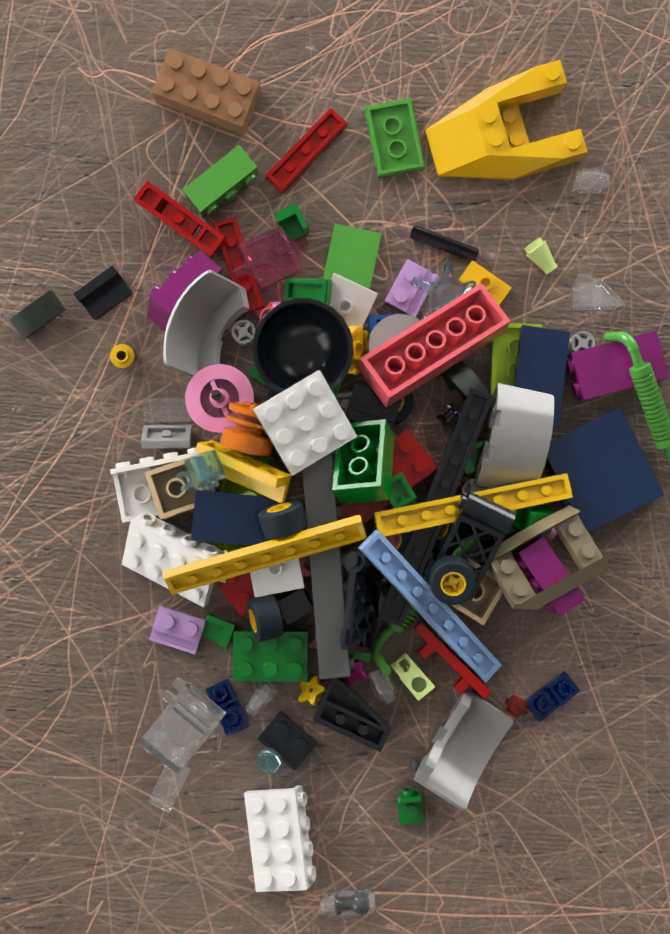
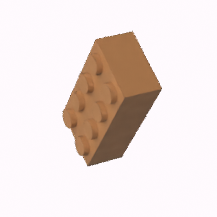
(206, 91)

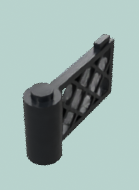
(485, 516)
(366, 574)

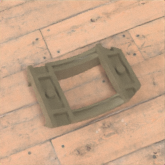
(577, 542)

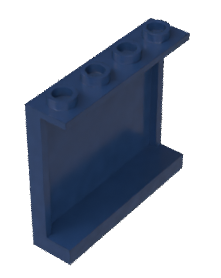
(603, 469)

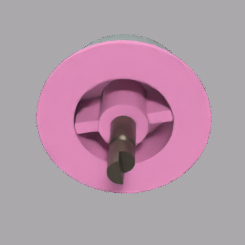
(212, 391)

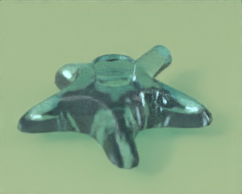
(442, 290)

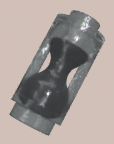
(361, 903)

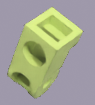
(412, 676)

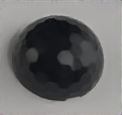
(299, 340)

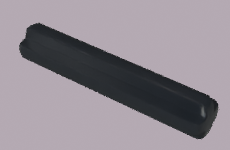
(444, 243)

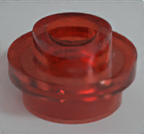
(516, 706)

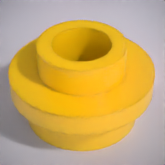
(128, 361)

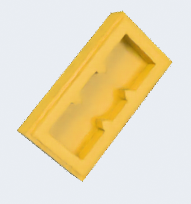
(495, 286)

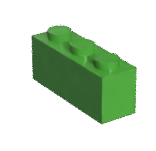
(221, 182)

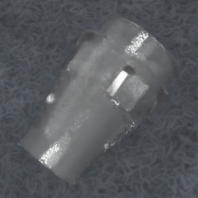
(262, 697)

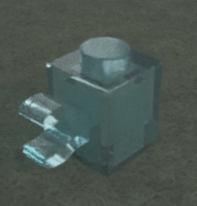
(203, 471)

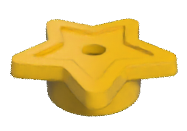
(313, 696)

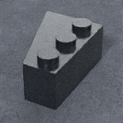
(351, 715)

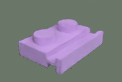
(403, 295)
(177, 629)

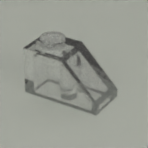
(593, 295)

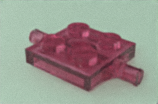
(270, 257)

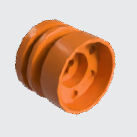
(249, 433)

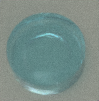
(269, 760)

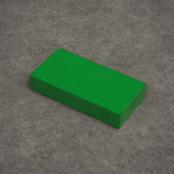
(308, 288)

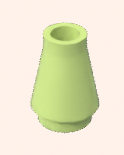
(540, 254)

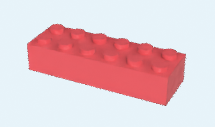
(433, 345)

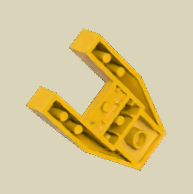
(489, 136)

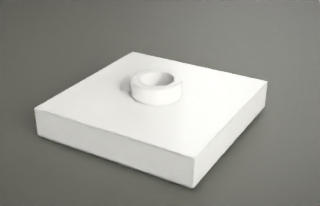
(351, 300)
(277, 578)

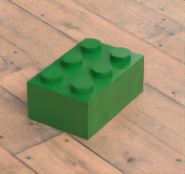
(365, 464)
(271, 660)

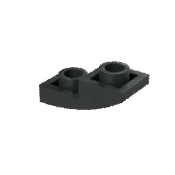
(37, 314)
(461, 378)

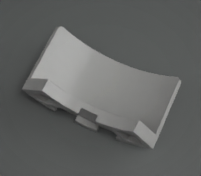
(200, 320)
(518, 439)
(463, 749)

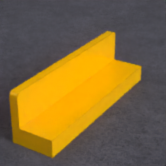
(249, 471)

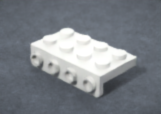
(132, 486)
(160, 546)
(280, 839)

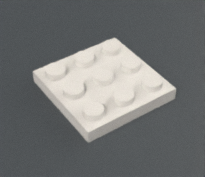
(305, 422)

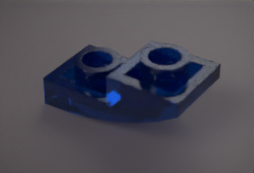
(551, 695)
(226, 699)

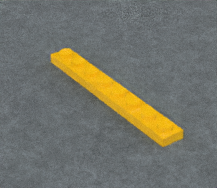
(445, 510)
(264, 554)

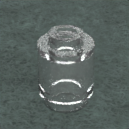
(591, 180)
(382, 687)

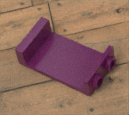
(607, 366)

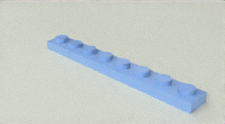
(435, 612)

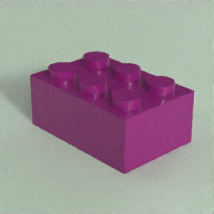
(545, 570)

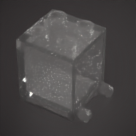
(182, 725)

